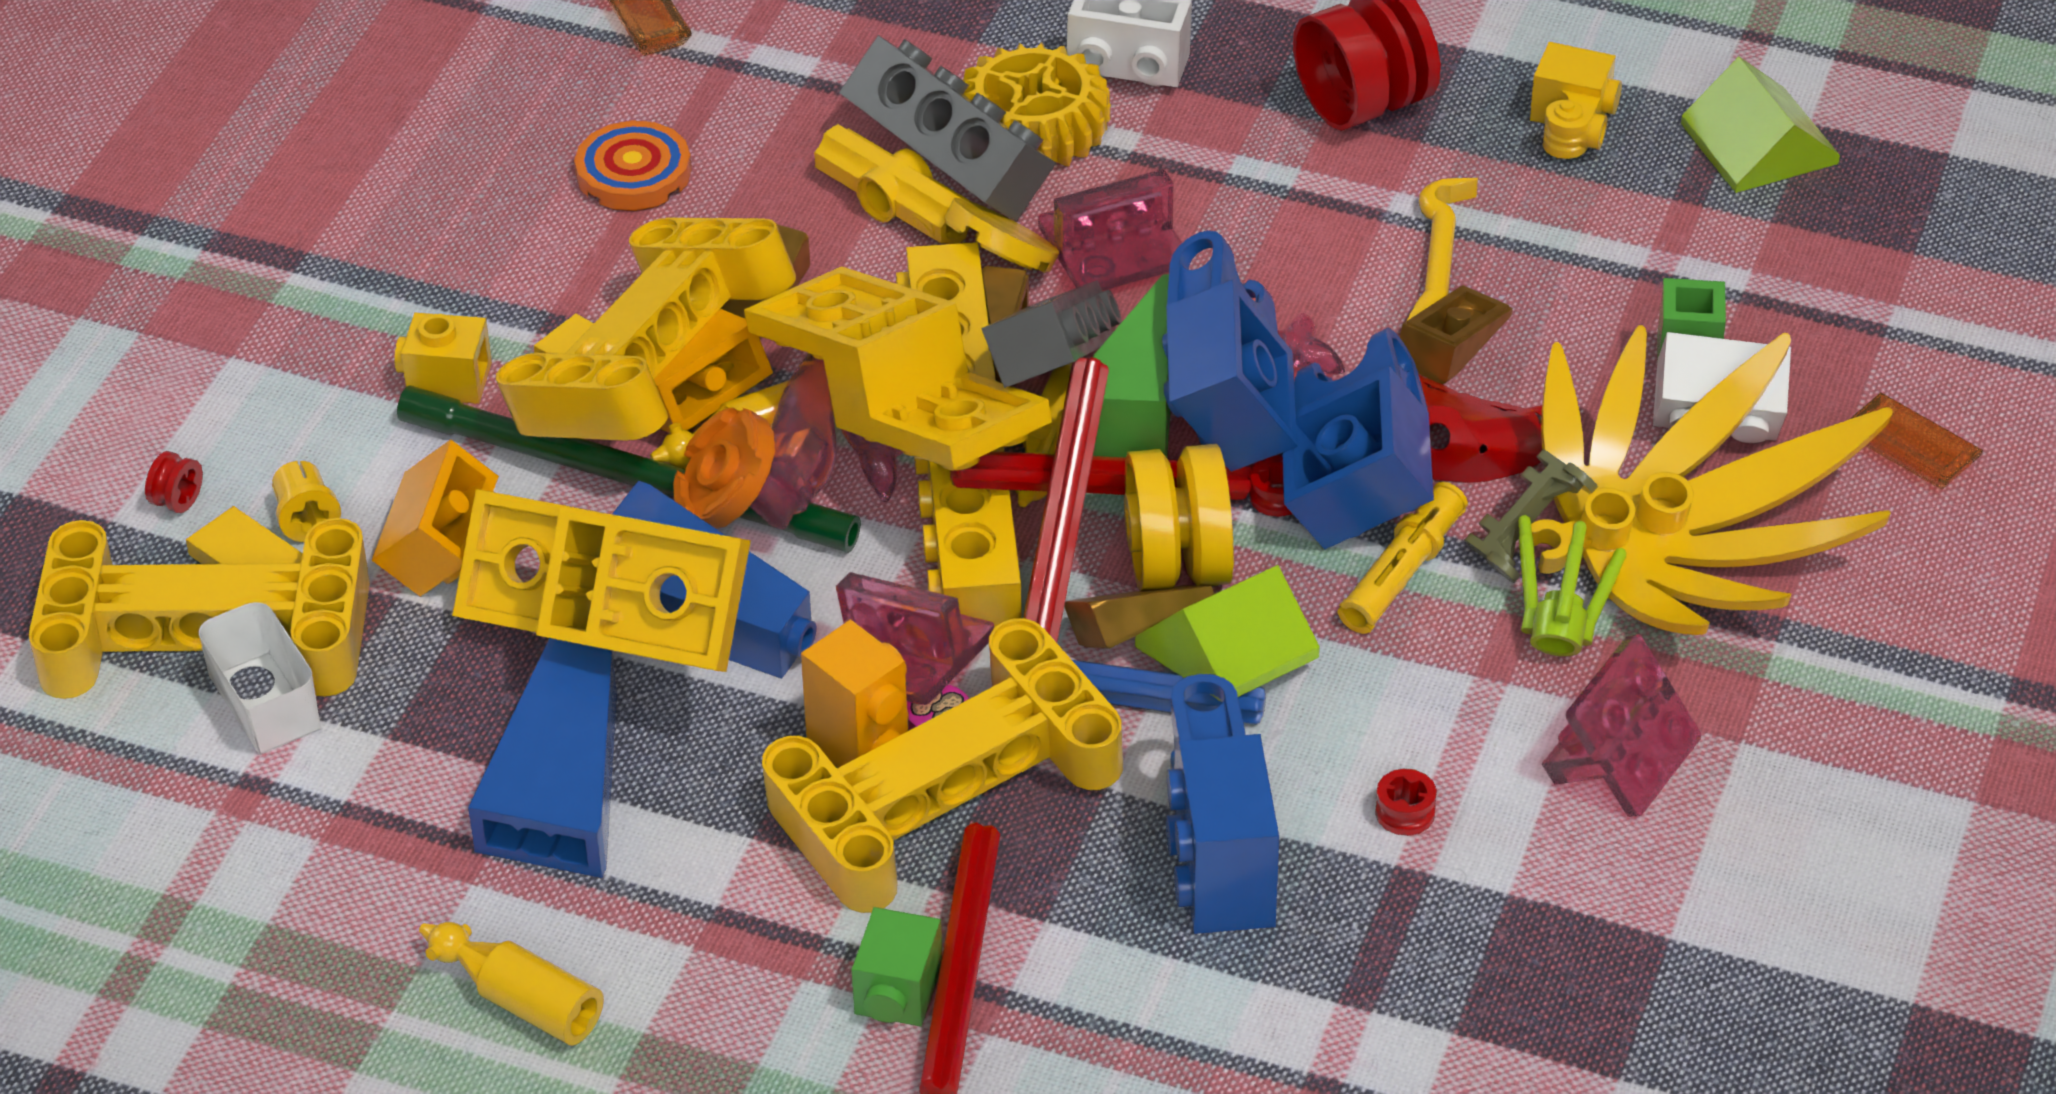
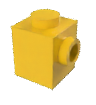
(446, 355)

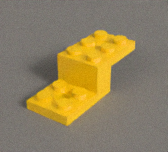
(898, 367)
(602, 579)

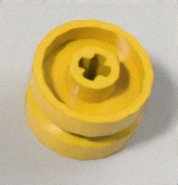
(1184, 517)

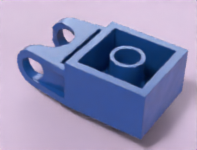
(1226, 357)
(1359, 444)
(1223, 813)

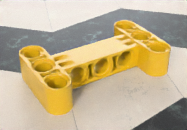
(608, 376)
(104, 607)
(854, 812)

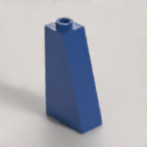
(772, 610)
(553, 768)

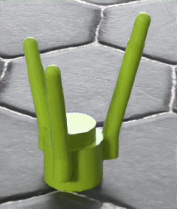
(1559, 621)

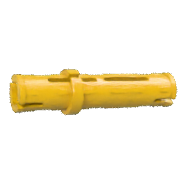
(1416, 540)

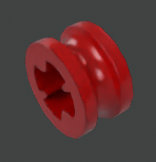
(173, 482)
(1264, 497)
(1411, 788)

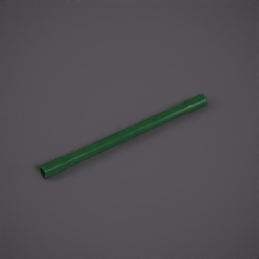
(451, 416)

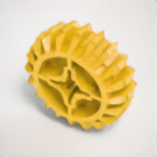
(1048, 94)

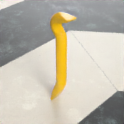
(1434, 207)

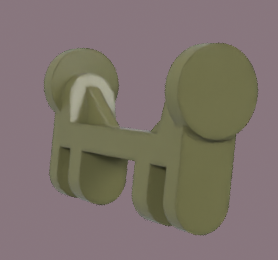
(1502, 535)

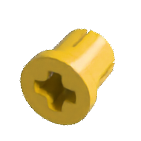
(304, 496)

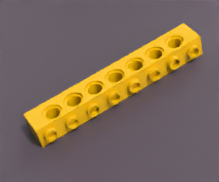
(970, 527)

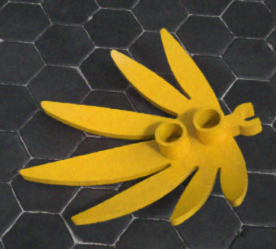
(1660, 511)

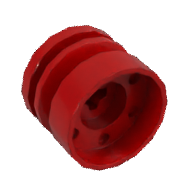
(1365, 59)

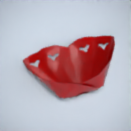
(1510, 436)

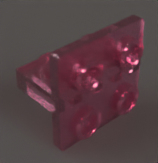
(1114, 231)
(920, 625)
(1625, 730)

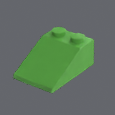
(1134, 399)

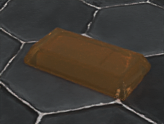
(652, 24)
(1920, 444)

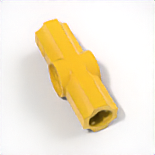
(889, 182)

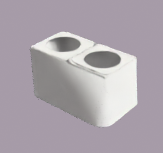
(257, 639)

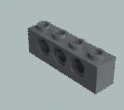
(949, 128)
(1052, 332)

